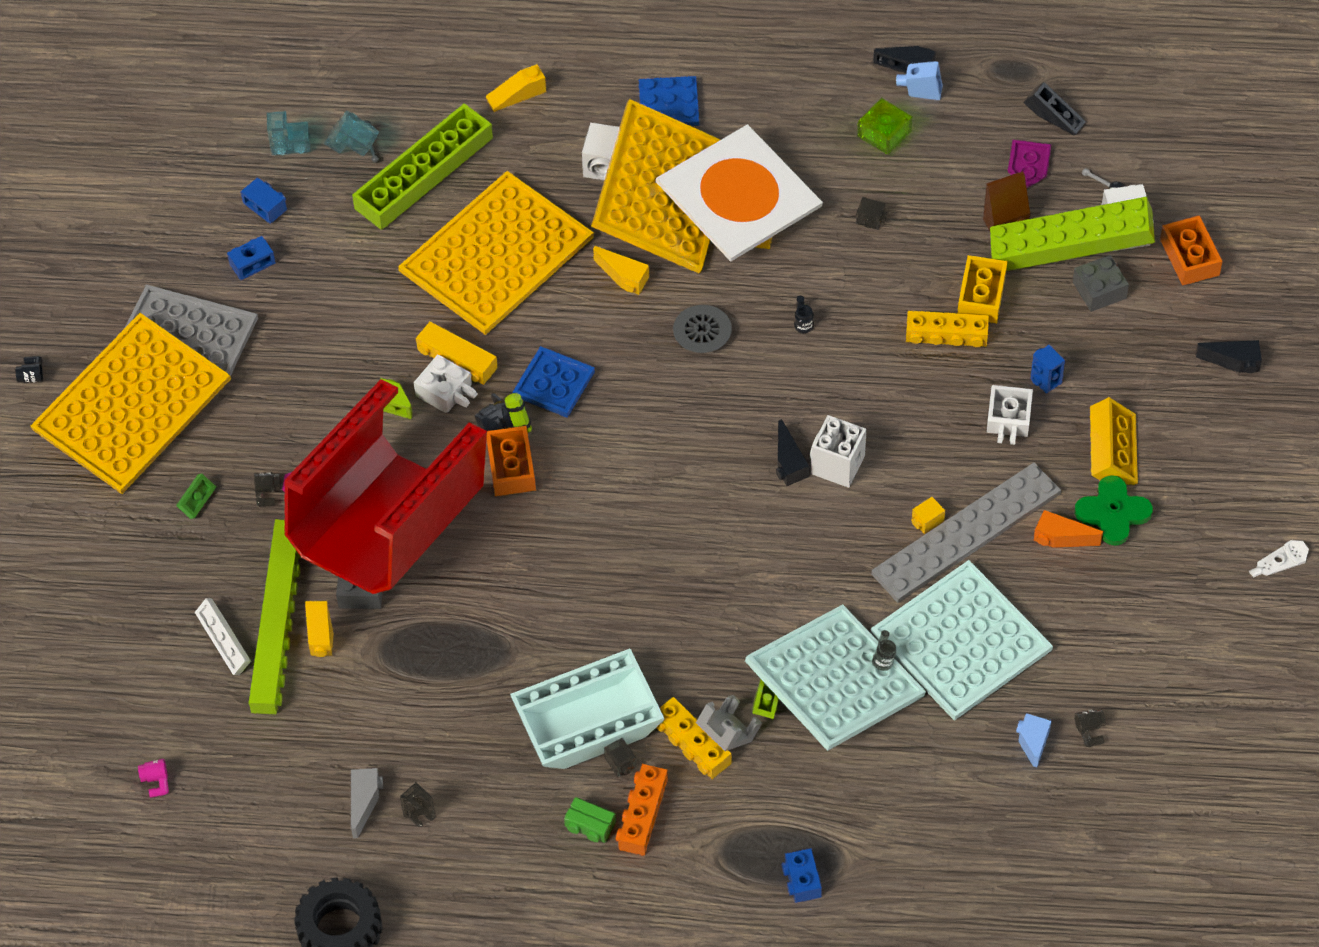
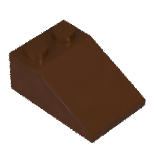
(1006, 201)

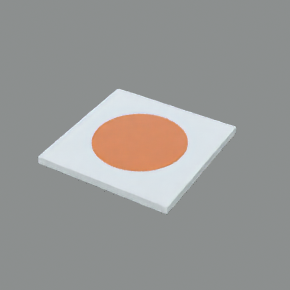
(739, 192)

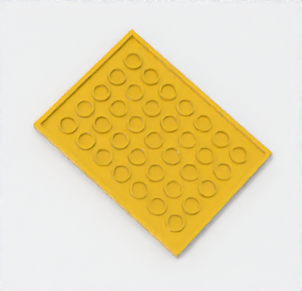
(633, 202)
(496, 252)
(130, 403)

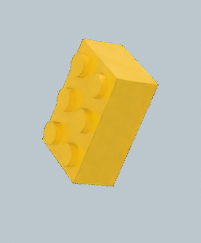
(982, 287)

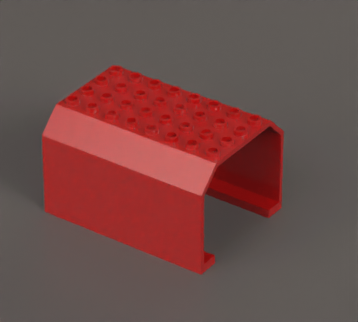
(369, 509)

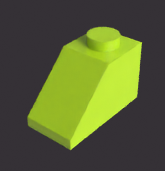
(399, 404)
(765, 701)

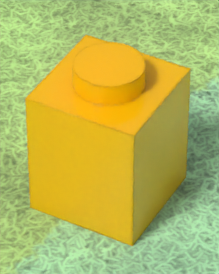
(928, 515)

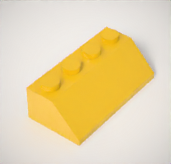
(1113, 441)

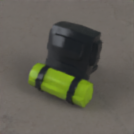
(504, 414)

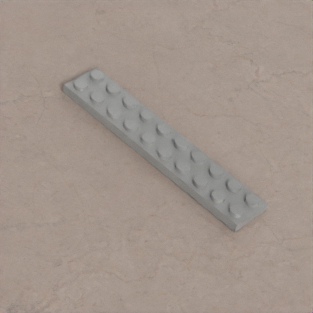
(965, 532)

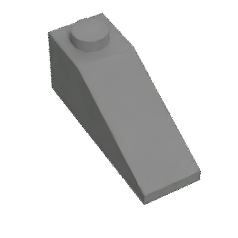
(364, 796)

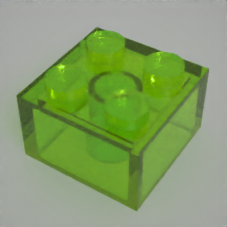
(884, 126)

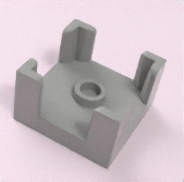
(725, 727)

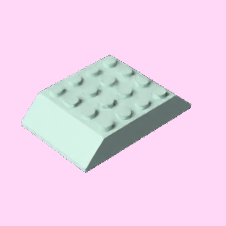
(588, 710)

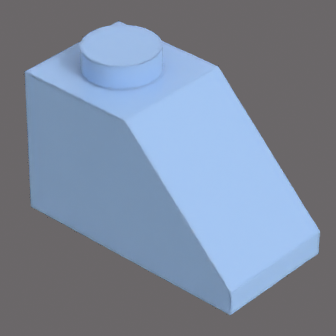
(1033, 736)

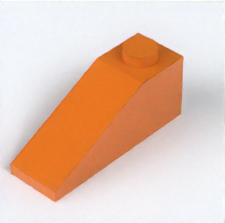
(1063, 532)

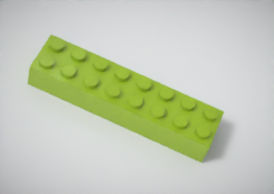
(422, 166)
(1073, 234)

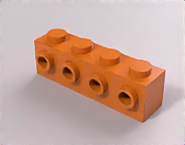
(642, 810)

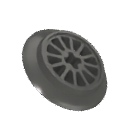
(685, 329)

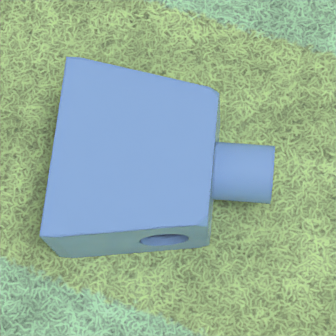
(922, 80)

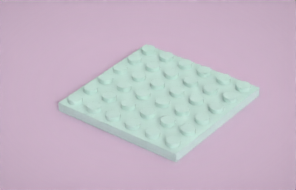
(962, 639)
(830, 679)

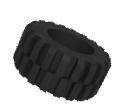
(333, 896)

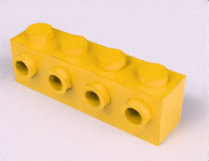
(947, 328)
(437, 340)
(693, 740)

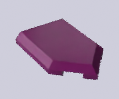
(1031, 159)

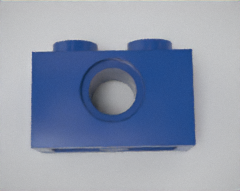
(251, 257)

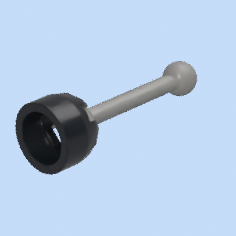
(1116, 184)

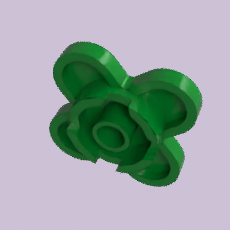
(1113, 510)

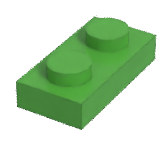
(196, 496)

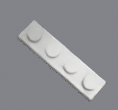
(222, 636)

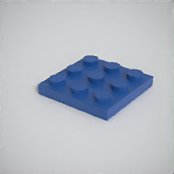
(672, 97)
(554, 381)

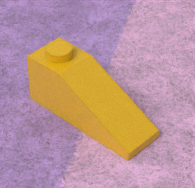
(519, 87)
(624, 271)
(319, 628)

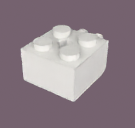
(444, 384)
(1009, 412)

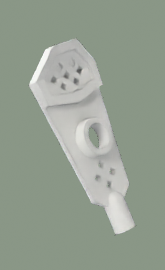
(1289, 559)

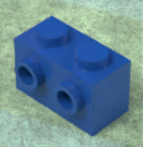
(264, 200)
(1047, 369)
(802, 875)

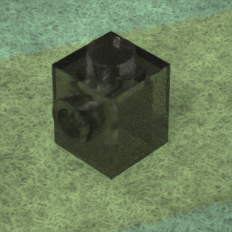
(871, 213)
(620, 757)

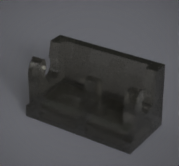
(417, 802)

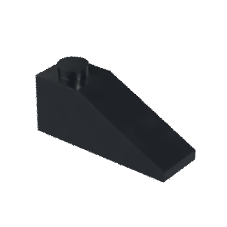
(900, 57)
(1054, 109)
(1233, 355)
(791, 462)

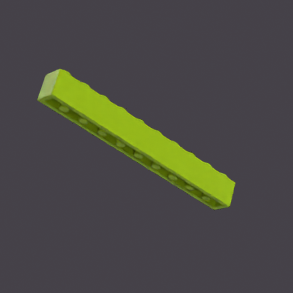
(275, 624)

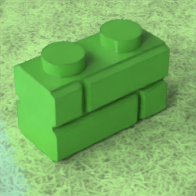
(590, 820)

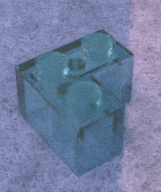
(353, 133)
(285, 136)

